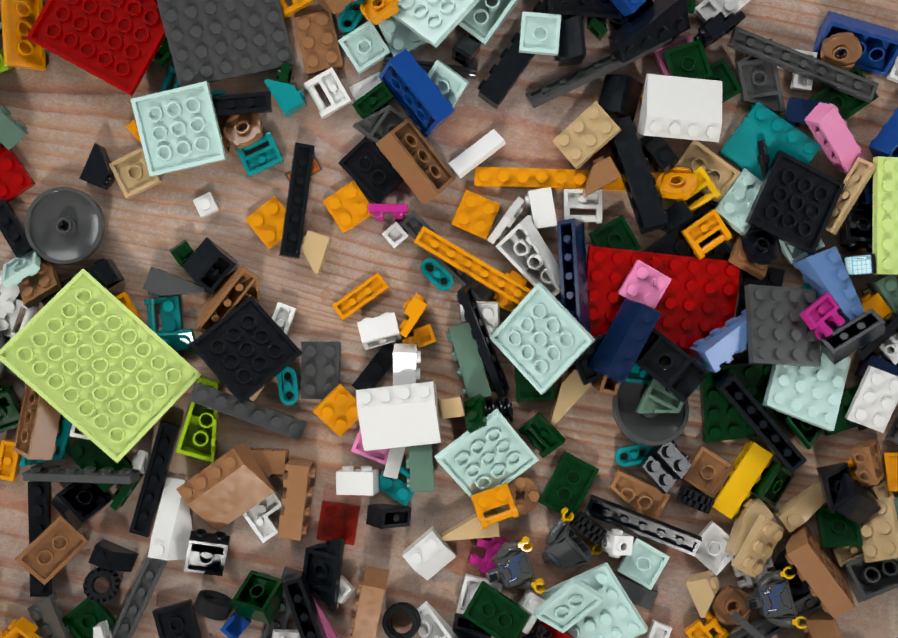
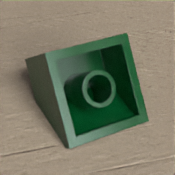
(259, 597)

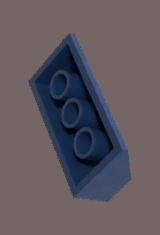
(624, 341)

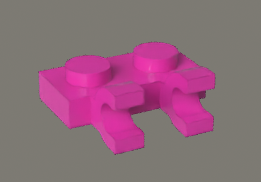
(396, 210)
(818, 312)
(492, 546)

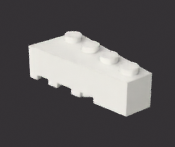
(531, 256)

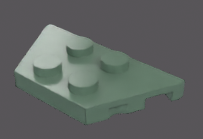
(657, 398)

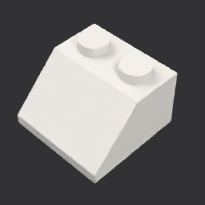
(428, 554)

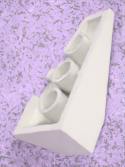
(172, 524)
(433, 624)

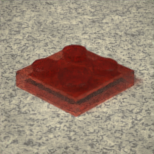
(338, 521)

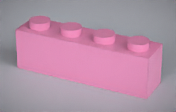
(834, 136)

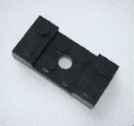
(683, 373)

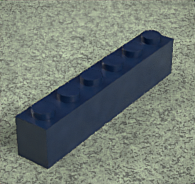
(573, 270)

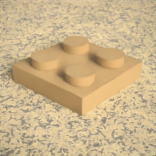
(133, 173)

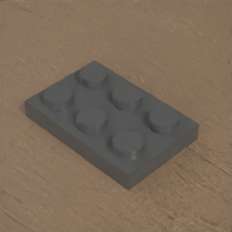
(319, 368)

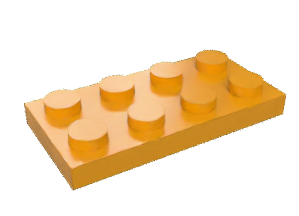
(17, 21)

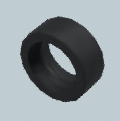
(213, 605)
(411, 610)

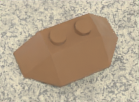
(227, 296)

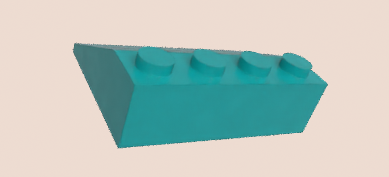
(763, 124)

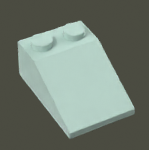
(487, 18)

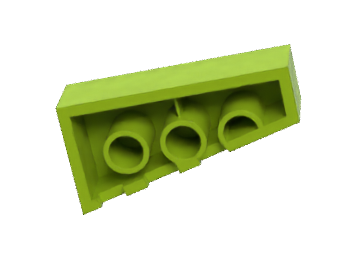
(200, 428)

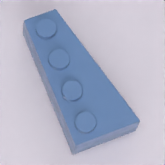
(828, 274)
(721, 343)

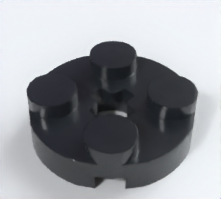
(754, 252)

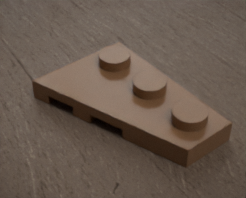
(639, 494)

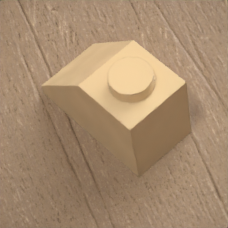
(315, 249)
(450, 406)
(703, 589)

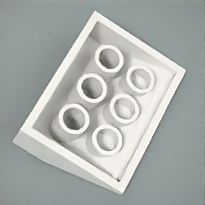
(681, 108)
(399, 416)

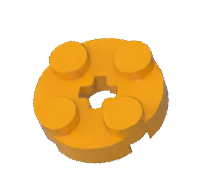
(376, 13)
(669, 189)

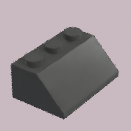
(871, 578)

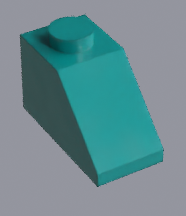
(287, 96)

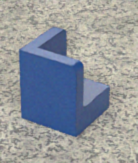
(235, 625)

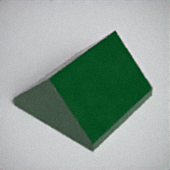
(803, 432)
(772, 483)

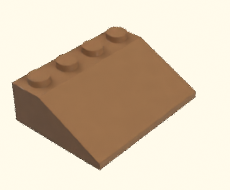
(227, 488)
(819, 571)

